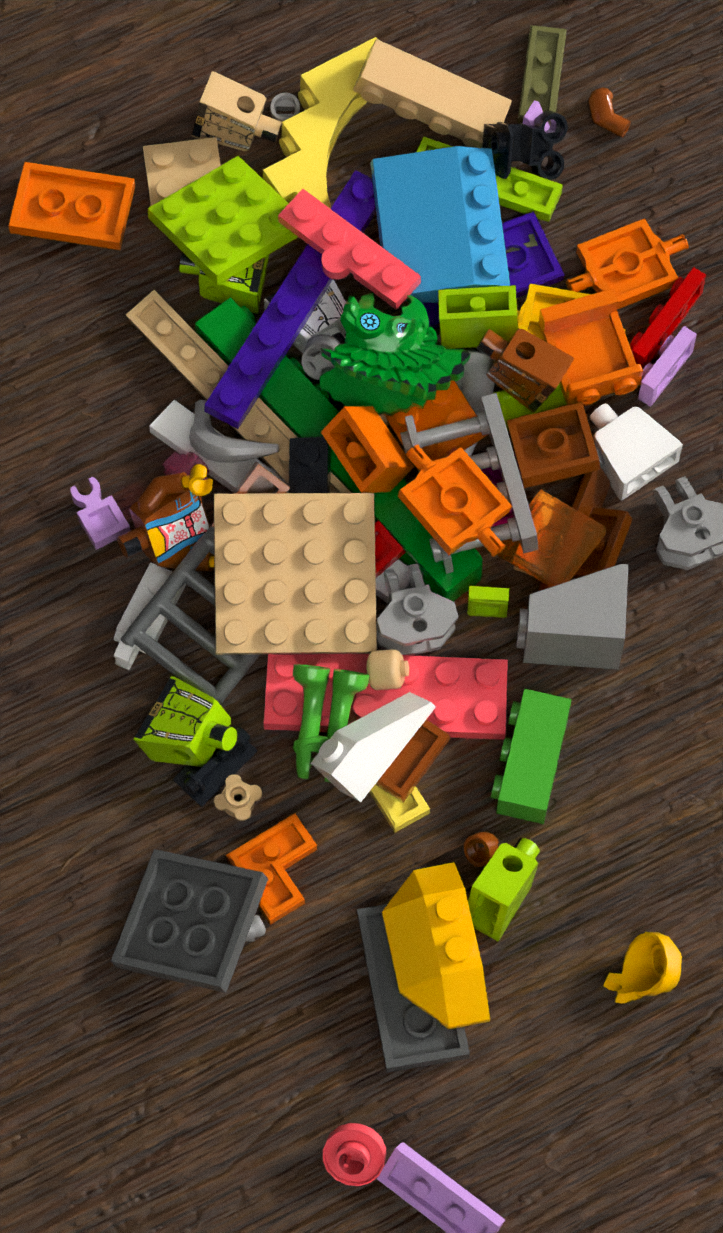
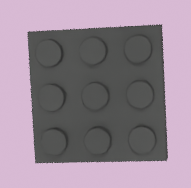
(189, 920)

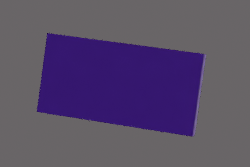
(526, 266)

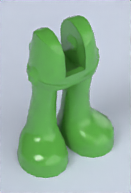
(314, 684)

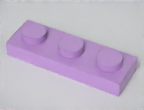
(436, 1194)

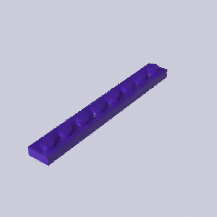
(285, 315)

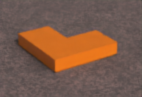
(272, 854)

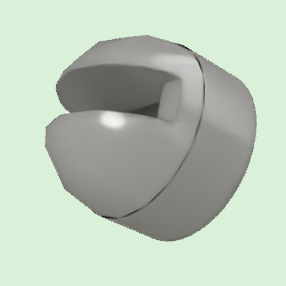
(284, 102)

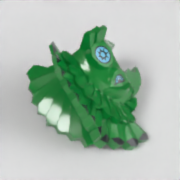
(389, 359)

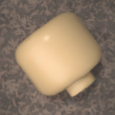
(386, 669)

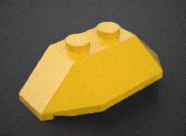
(437, 947)

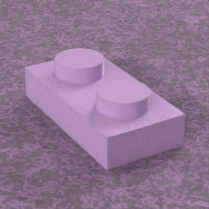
(672, 356)

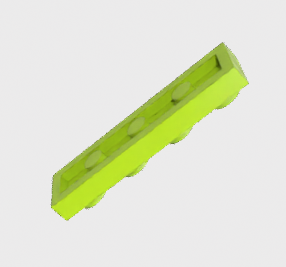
(520, 190)

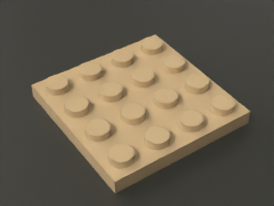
(294, 573)

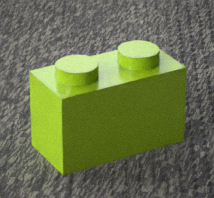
(470, 312)

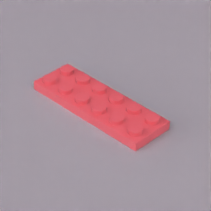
(466, 692)

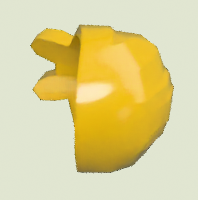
(648, 968)

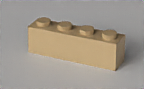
(429, 94)

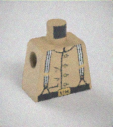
(233, 114)

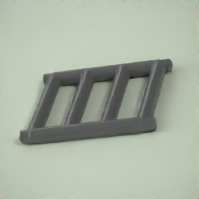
(161, 604)

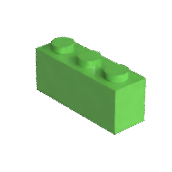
(531, 755)

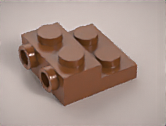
(553, 445)

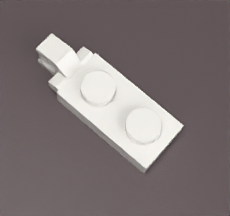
(149, 585)

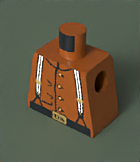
(525, 366)

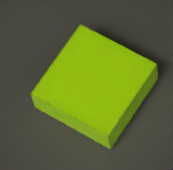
(488, 601)

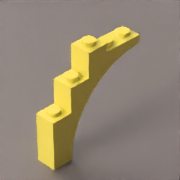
(312, 134)

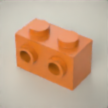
(367, 449)

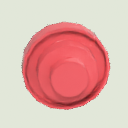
(354, 1154)

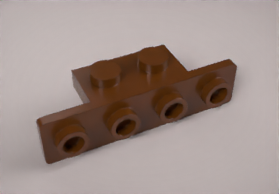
(589, 501)

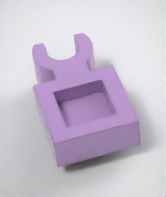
(99, 517)

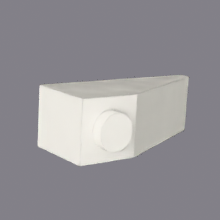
(367, 747)

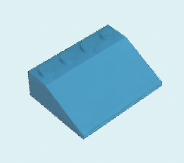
(442, 218)

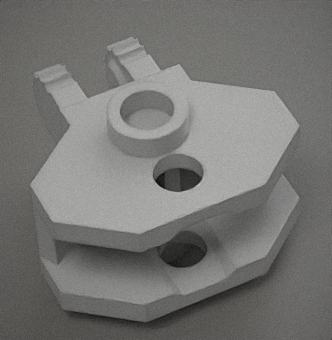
(689, 527)
(414, 616)

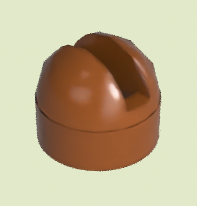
(480, 856)

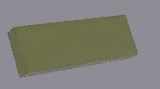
(542, 69)

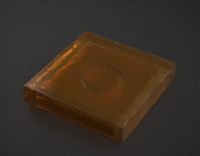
(563, 541)

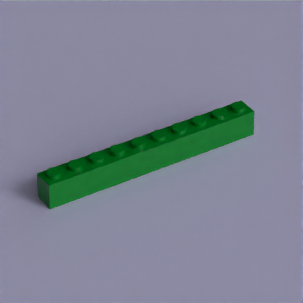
(306, 413)

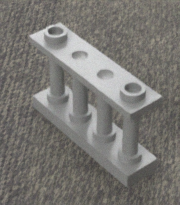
(499, 457)

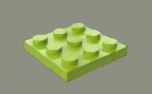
(224, 220)

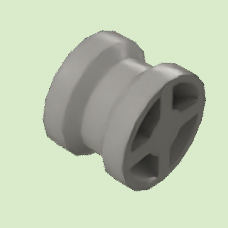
(314, 363)

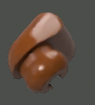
(603, 113)

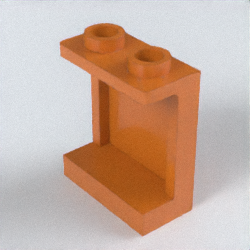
(596, 340)

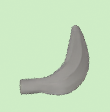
(222, 448)

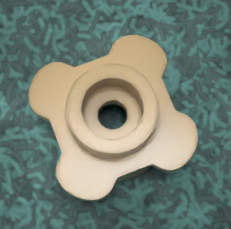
(239, 809)

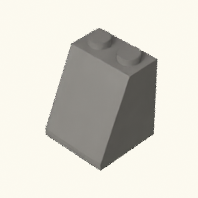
(577, 621)

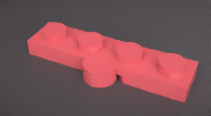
(348, 250)

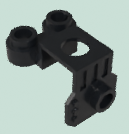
(527, 145)

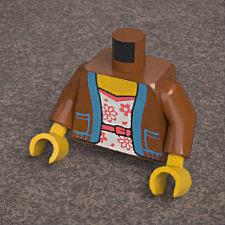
(170, 519)

